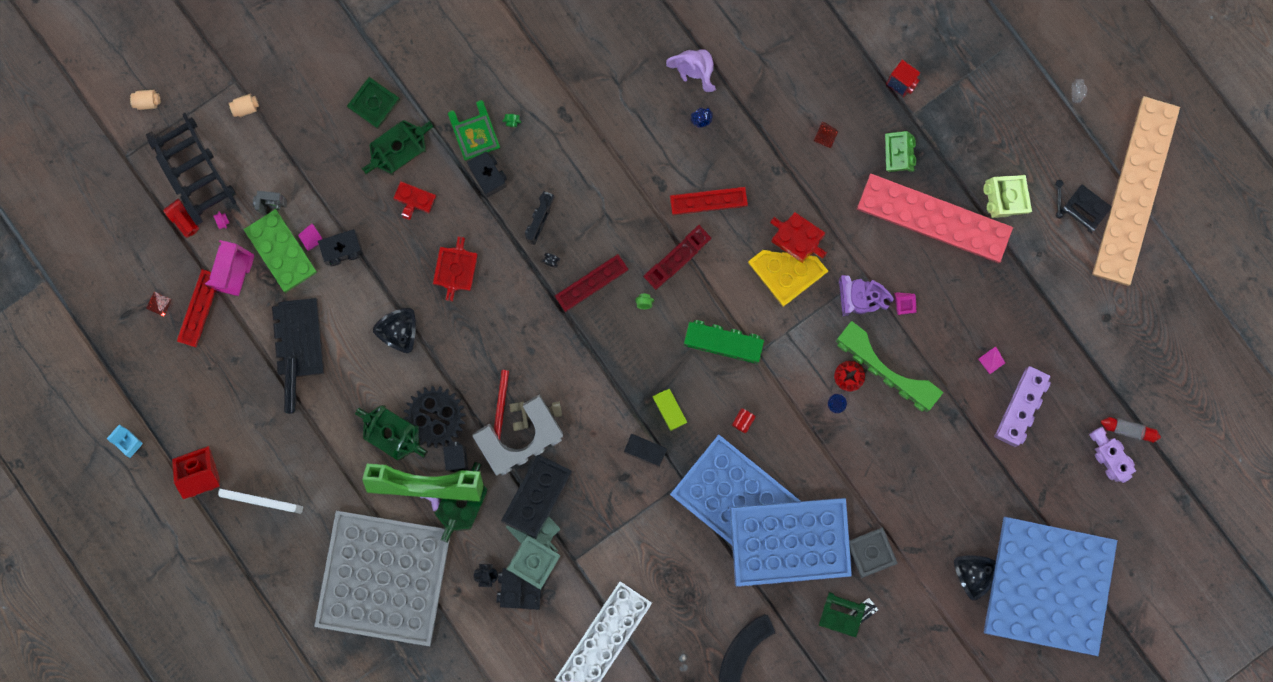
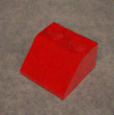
(195, 473)

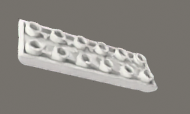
(605, 636)

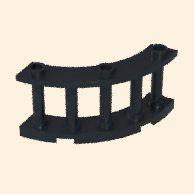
(173, 174)
(742, 647)

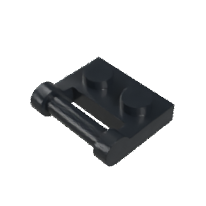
(1090, 204)

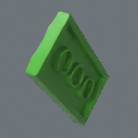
(280, 251)

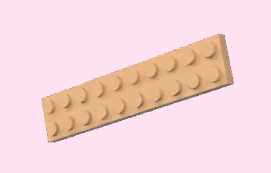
(1136, 191)

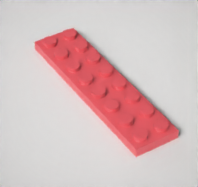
(935, 218)

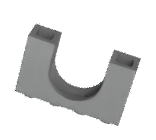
(502, 457)

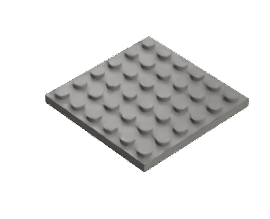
(382, 578)

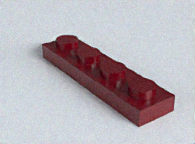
(591, 283)

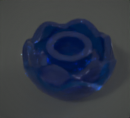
(701, 117)

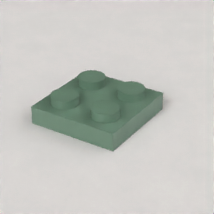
(533, 562)

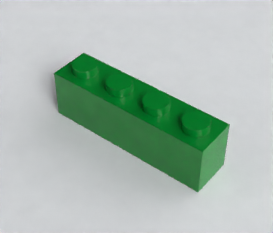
(723, 342)

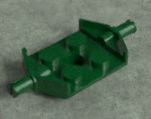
(386, 158)
(403, 438)
(459, 518)

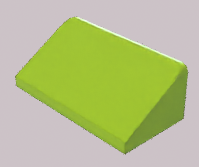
(669, 409)

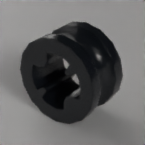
(550, 260)

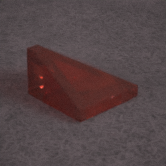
(826, 135)
(158, 304)

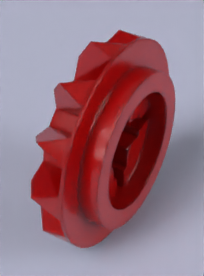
(849, 385)

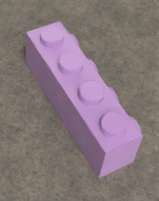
(1022, 407)

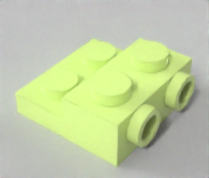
(1007, 196)

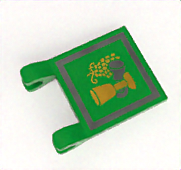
(474, 134)

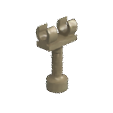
(555, 410)

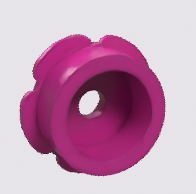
(221, 220)

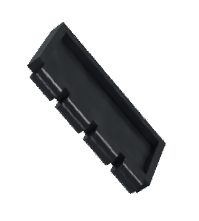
(300, 336)

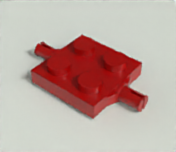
(798, 237)
(455, 269)

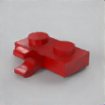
(413, 199)

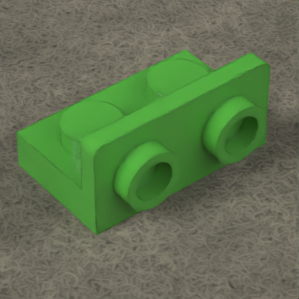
(900, 151)

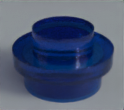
(837, 403)

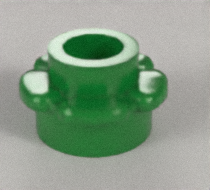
(512, 120)

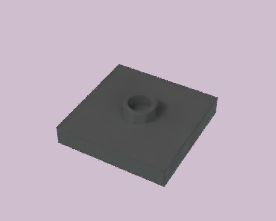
(872, 552)

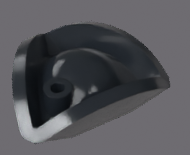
(397, 329)
(975, 574)

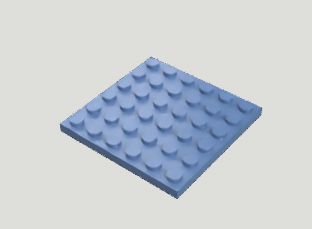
(1050, 586)

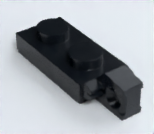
(539, 217)

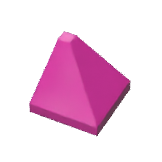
(310, 237)
(905, 303)
(992, 360)

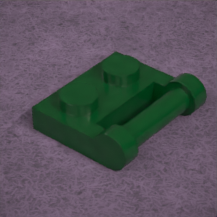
(840, 621)

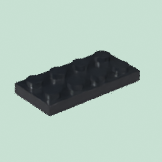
(536, 496)

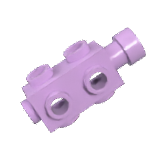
(1114, 461)

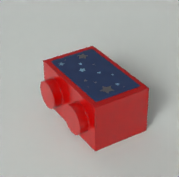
(903, 79)

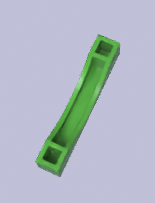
(921, 392)
(459, 486)

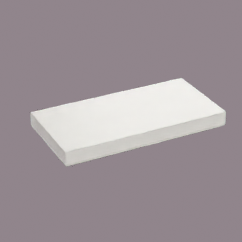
(260, 501)

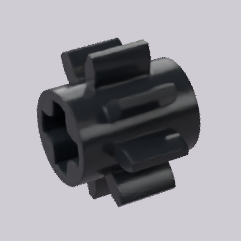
(485, 575)

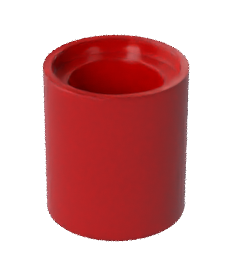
(743, 420)

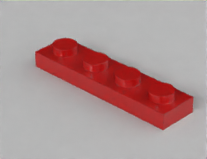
(708, 201)
(197, 311)

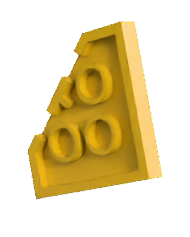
(785, 274)

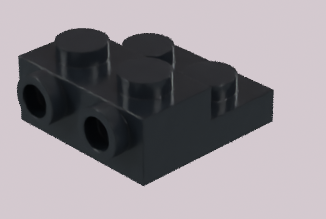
(517, 592)

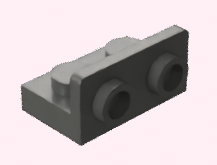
(264, 199)

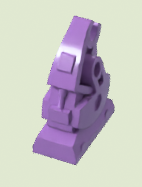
(858, 295)

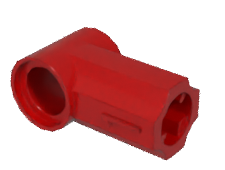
(178, 214)

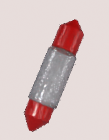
(1131, 429)

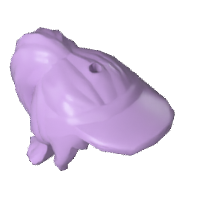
(695, 65)

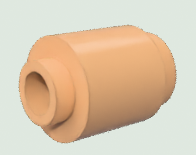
(145, 99)
(244, 105)

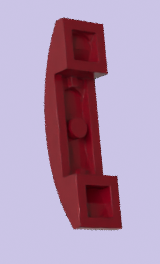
(677, 258)

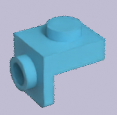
(125, 440)

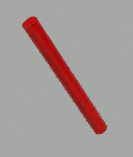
(501, 402)

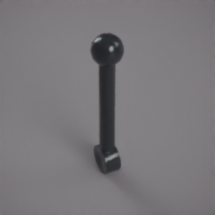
(1059, 183)

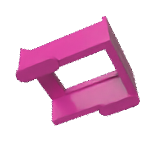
(230, 268)

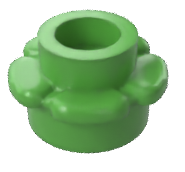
(644, 301)

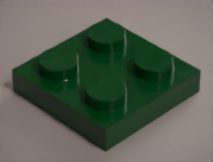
(373, 102)

